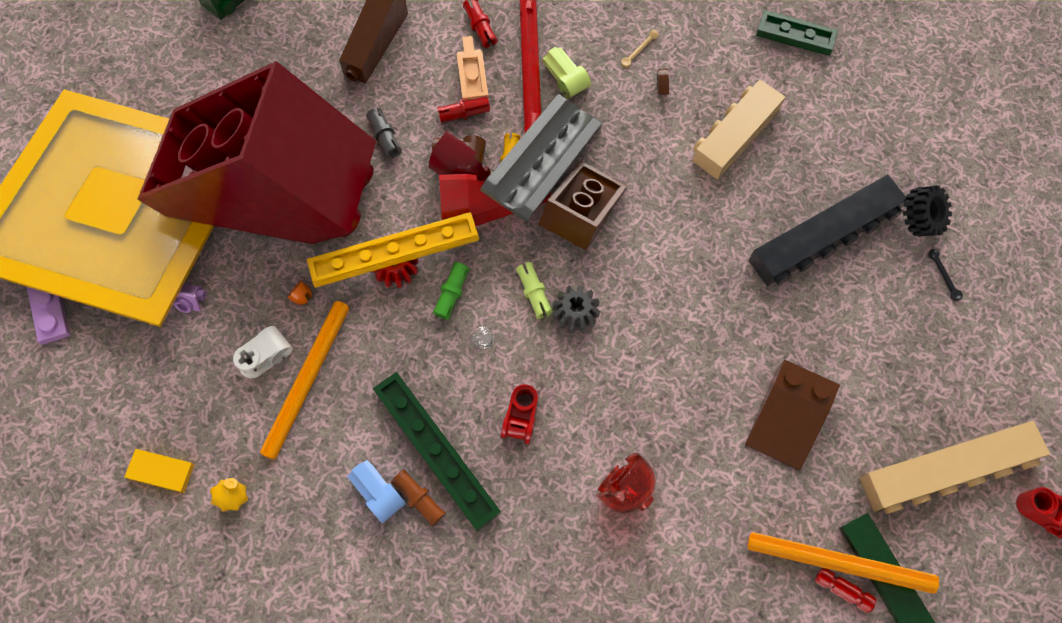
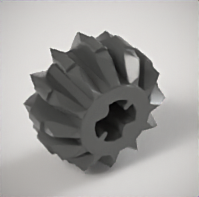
(576, 319)

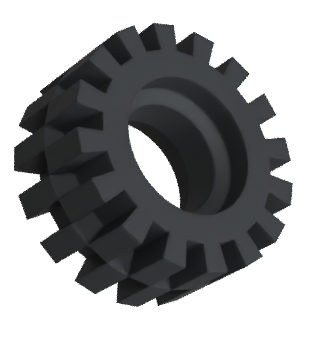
(927, 211)

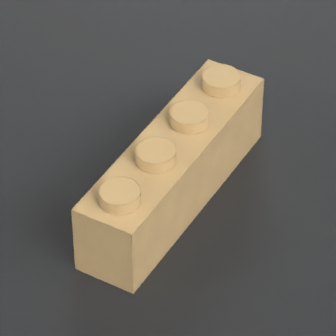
(737, 129)

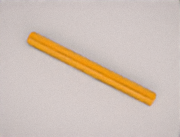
(304, 380)
(843, 563)

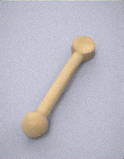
(626, 62)

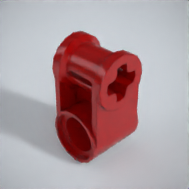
(519, 419)
(1049, 511)

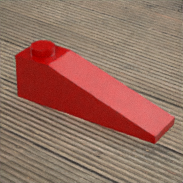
(462, 195)

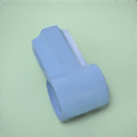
(380, 496)

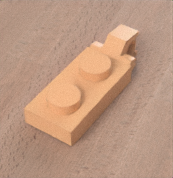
(471, 71)

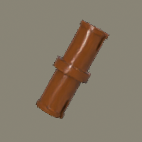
(418, 497)

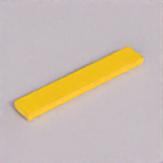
(392, 249)

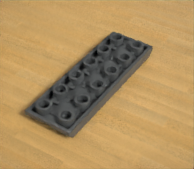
(541, 157)

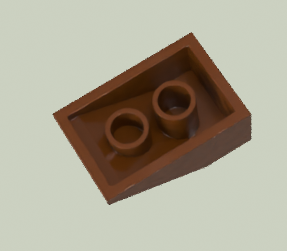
(581, 205)
(792, 414)

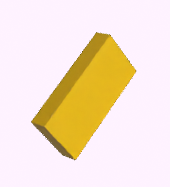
(159, 471)

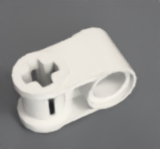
(264, 351)

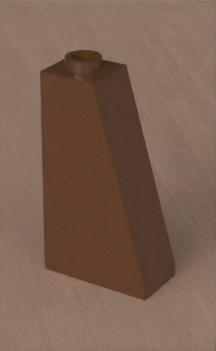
(371, 37)

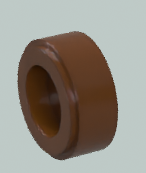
(663, 81)

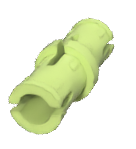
(534, 290)

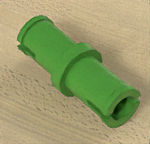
(451, 290)

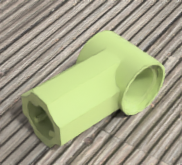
(568, 76)

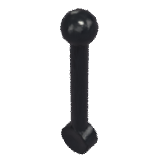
(955, 294)

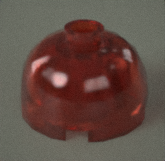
(629, 486)

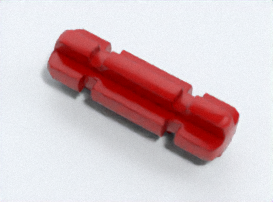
(845, 590)

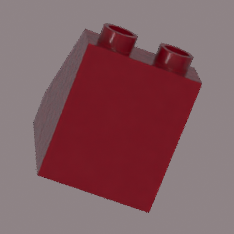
(262, 161)

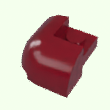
(456, 157)

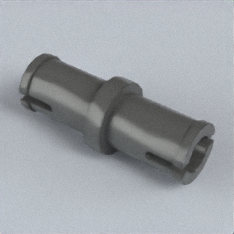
(384, 133)

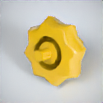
(228, 494)

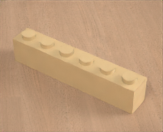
(954, 466)

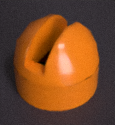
(299, 292)

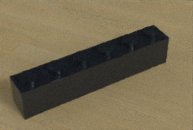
(828, 230)

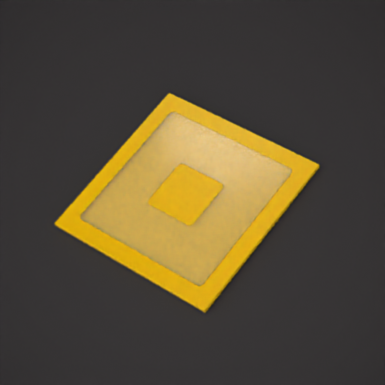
(76, 215)

